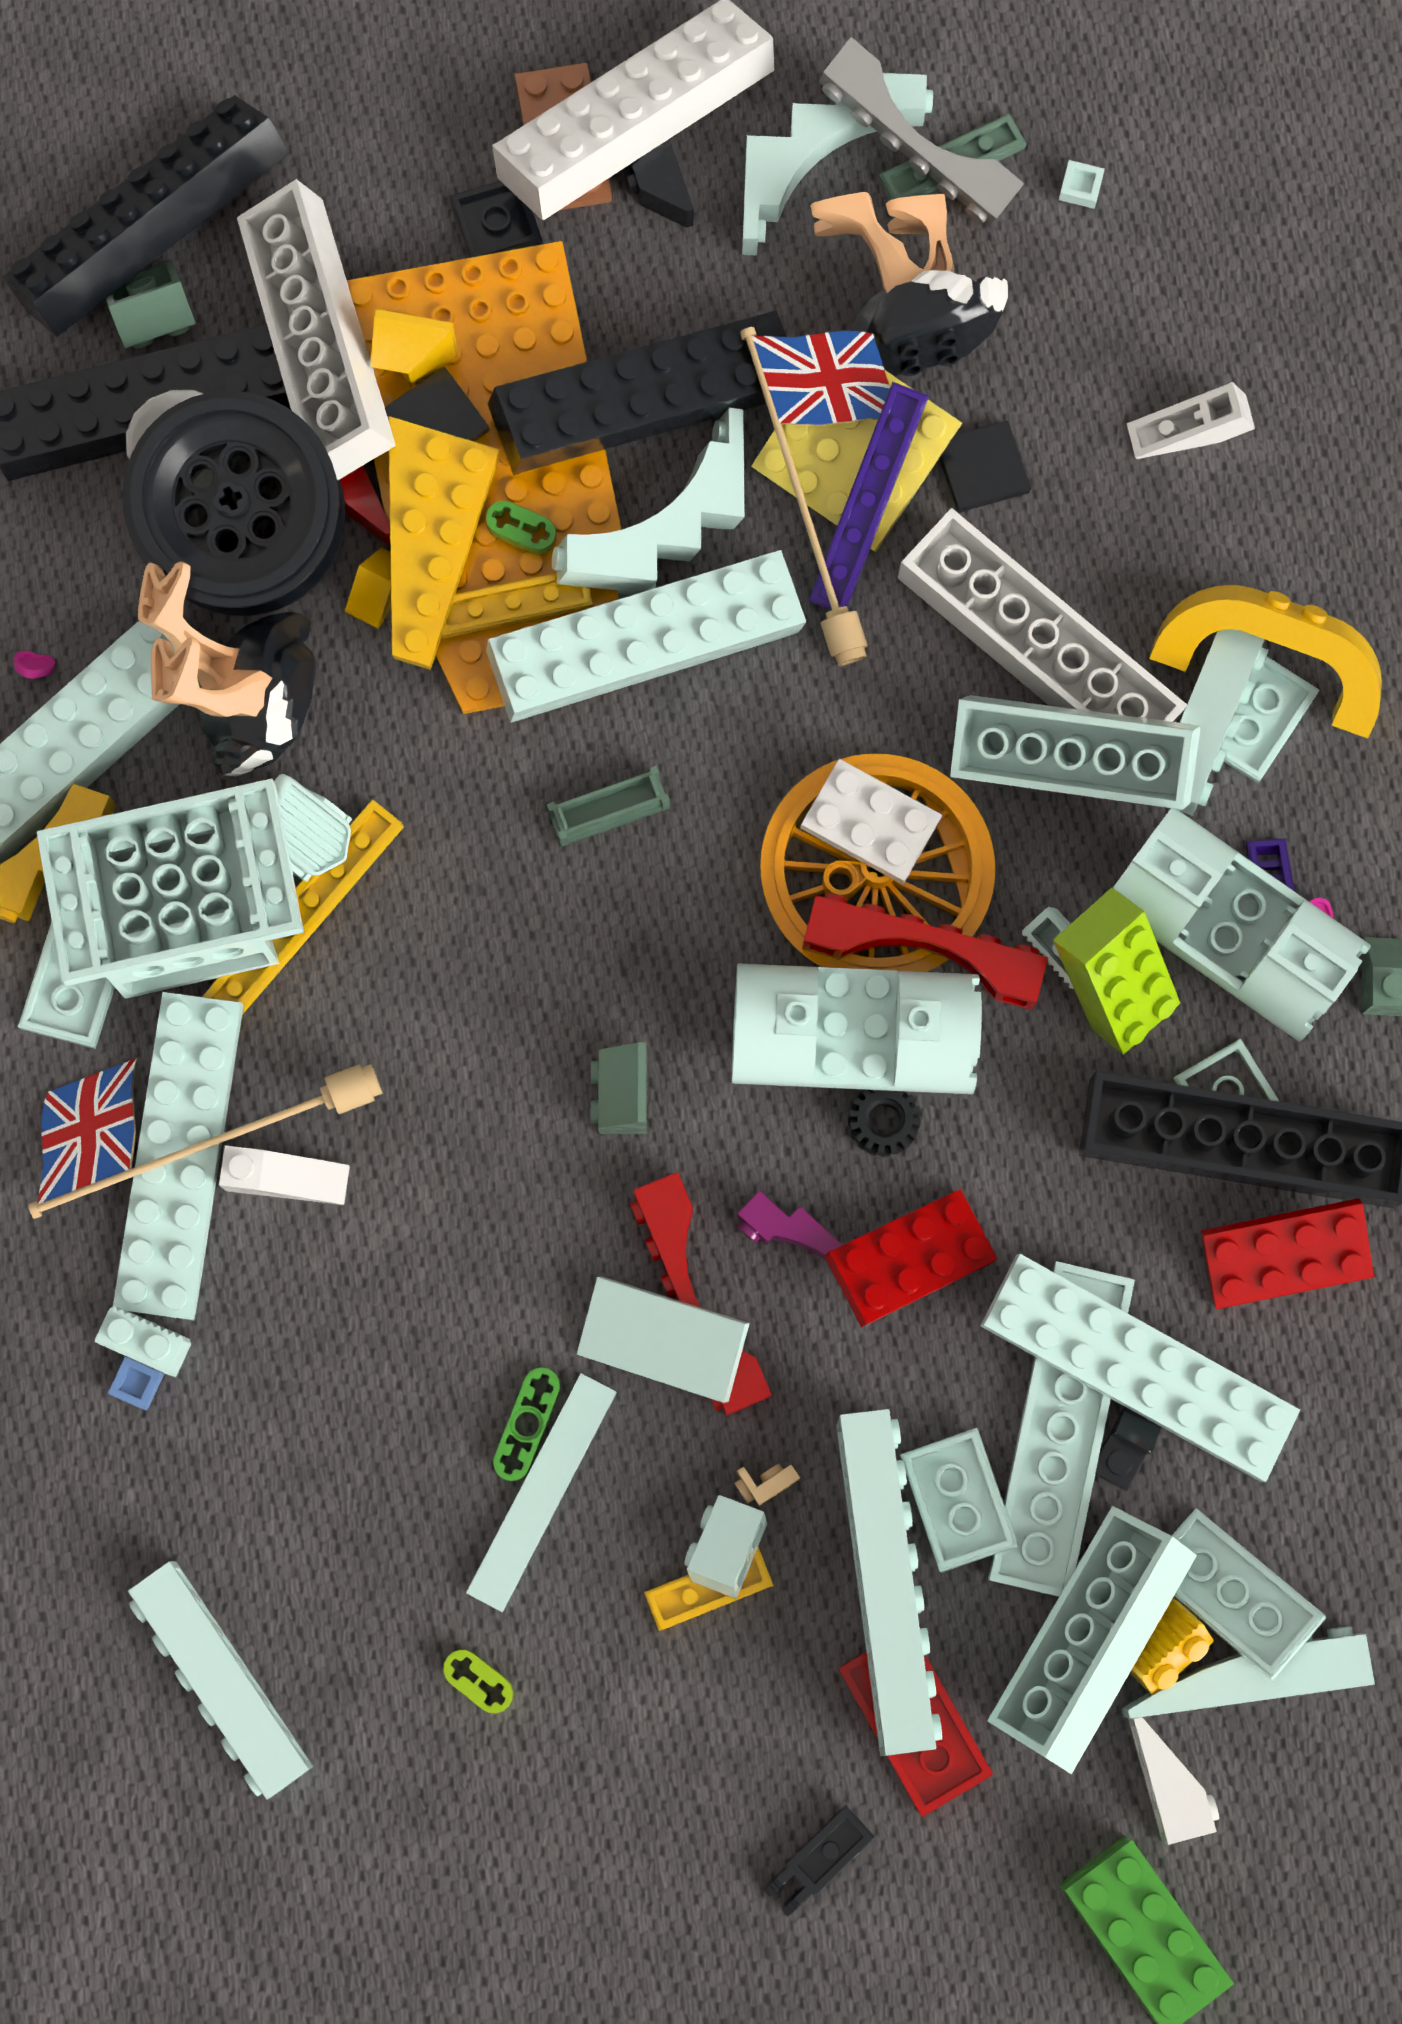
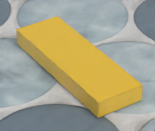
(685, 1599)

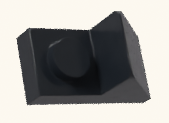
(1126, 1448)

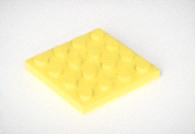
(832, 454)

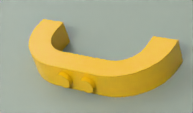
(1284, 623)

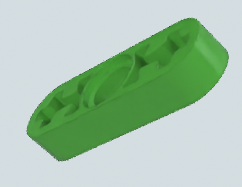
(507, 1449)

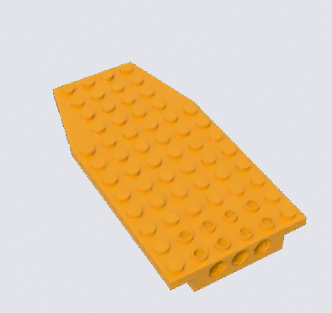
(510, 323)

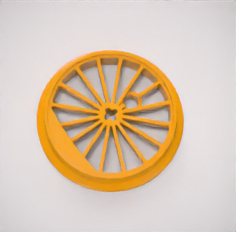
(963, 840)

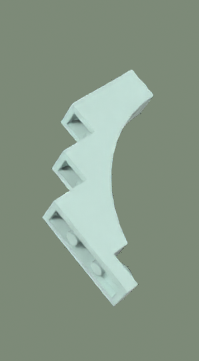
(780, 163)
(629, 556)

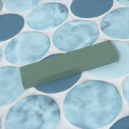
(990, 141)

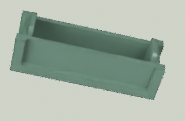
(608, 807)

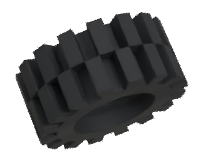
(873, 1141)

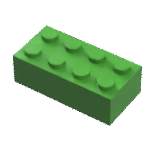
(1146, 1934)

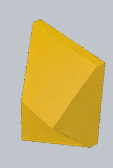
(411, 344)

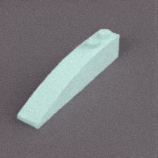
(1318, 1666)

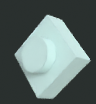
(1081, 184)

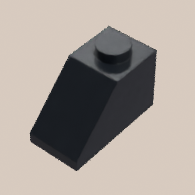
(660, 185)

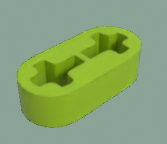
(484, 1672)

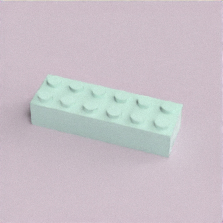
(1075, 751)
(1092, 1638)

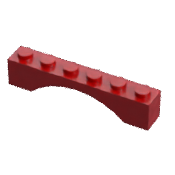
(1004, 971)
(667, 1216)

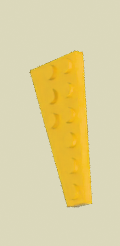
(434, 513)

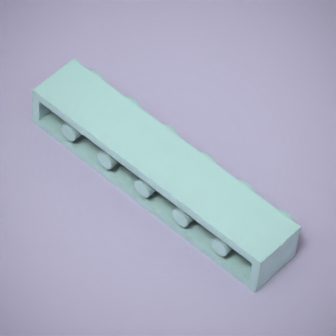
(1215, 699)
(219, 1679)

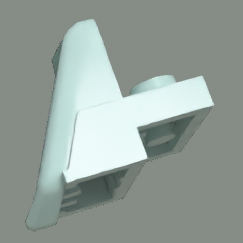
(313, 829)

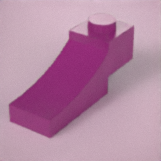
(766, 1222)

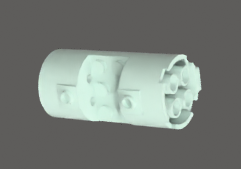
(1241, 925)
(856, 1028)

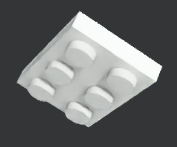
(871, 821)

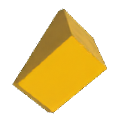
(372, 589)

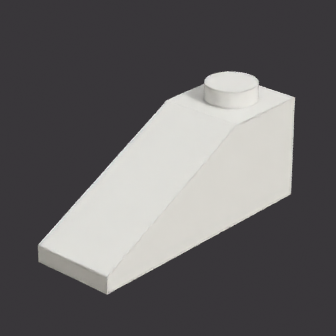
(1192, 423)
(283, 1175)
(1175, 1795)

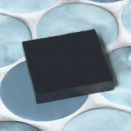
(494, 220)
(440, 406)
(984, 467)

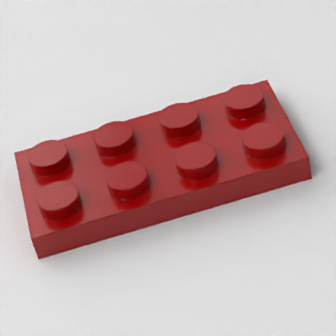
(1287, 1253)
(910, 1257)
(928, 1775)

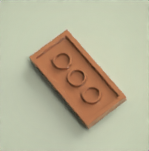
(543, 90)

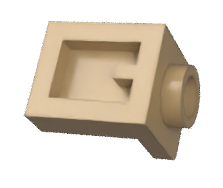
(774, 1482)

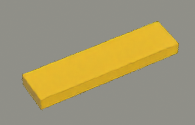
(513, 604)

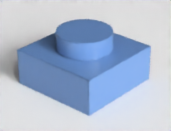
(136, 1383)

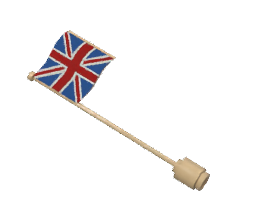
(820, 384)
(93, 1129)

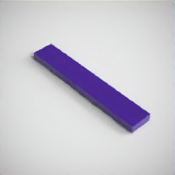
(870, 493)

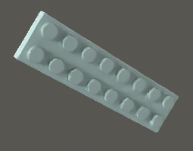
(175, 1201)
(1140, 1368)
(1055, 1461)

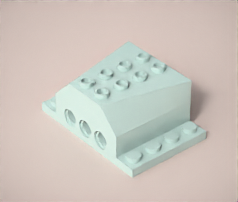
(171, 890)

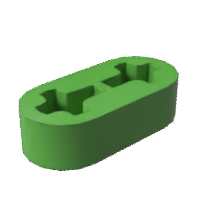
(525, 519)

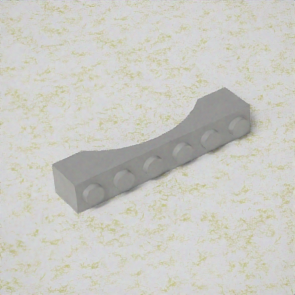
(977, 183)

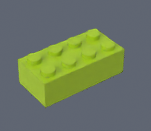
(1117, 970)

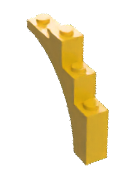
(23, 874)

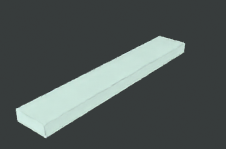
(541, 1493)

